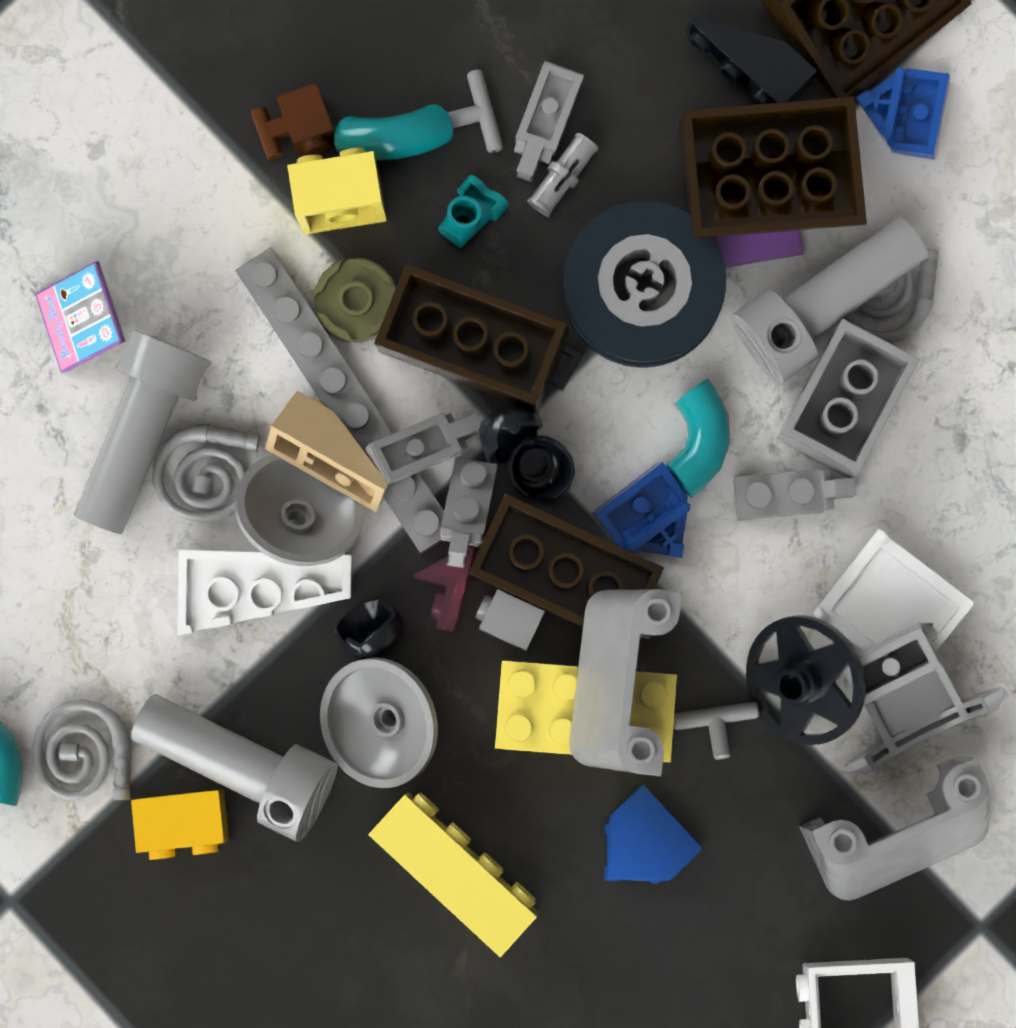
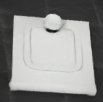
(889, 593)

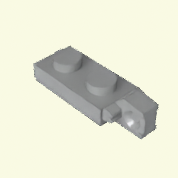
(546, 117)
(422, 445)
(788, 493)
(467, 507)

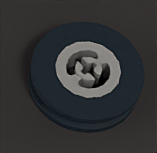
(619, 327)

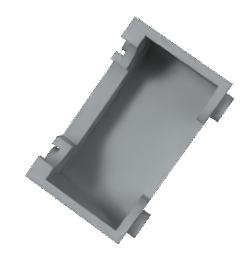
(606, 679)
(858, 868)

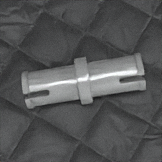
(563, 174)

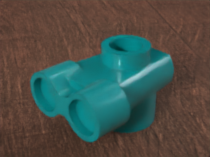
(475, 206)

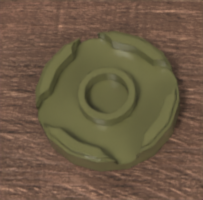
(353, 299)

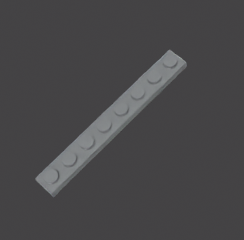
(337, 387)

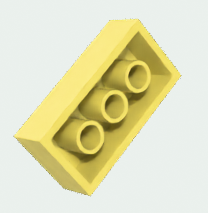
(539, 705)
(454, 873)

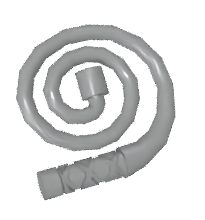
(922, 304)
(202, 482)
(72, 752)

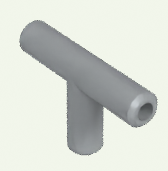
(480, 112)
(715, 719)

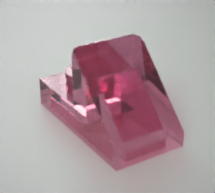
(455, 579)

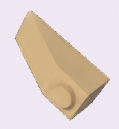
(324, 448)

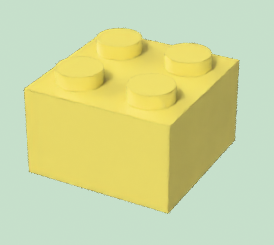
(336, 191)

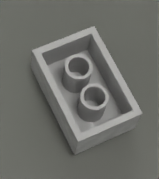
(847, 399)

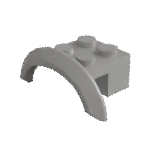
(911, 696)

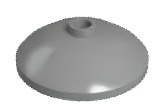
(279, 492)
(360, 727)

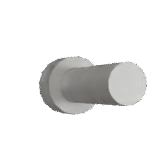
(825, 299)
(156, 380)
(286, 787)

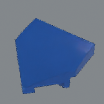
(908, 110)
(647, 514)
(646, 841)

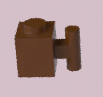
(302, 120)

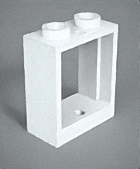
(902, 982)

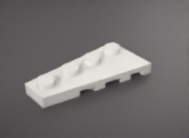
(247, 585)

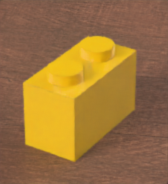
(180, 822)

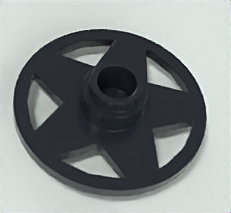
(805, 679)

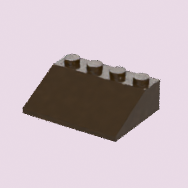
(858, 39)
(772, 167)

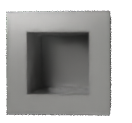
(509, 619)

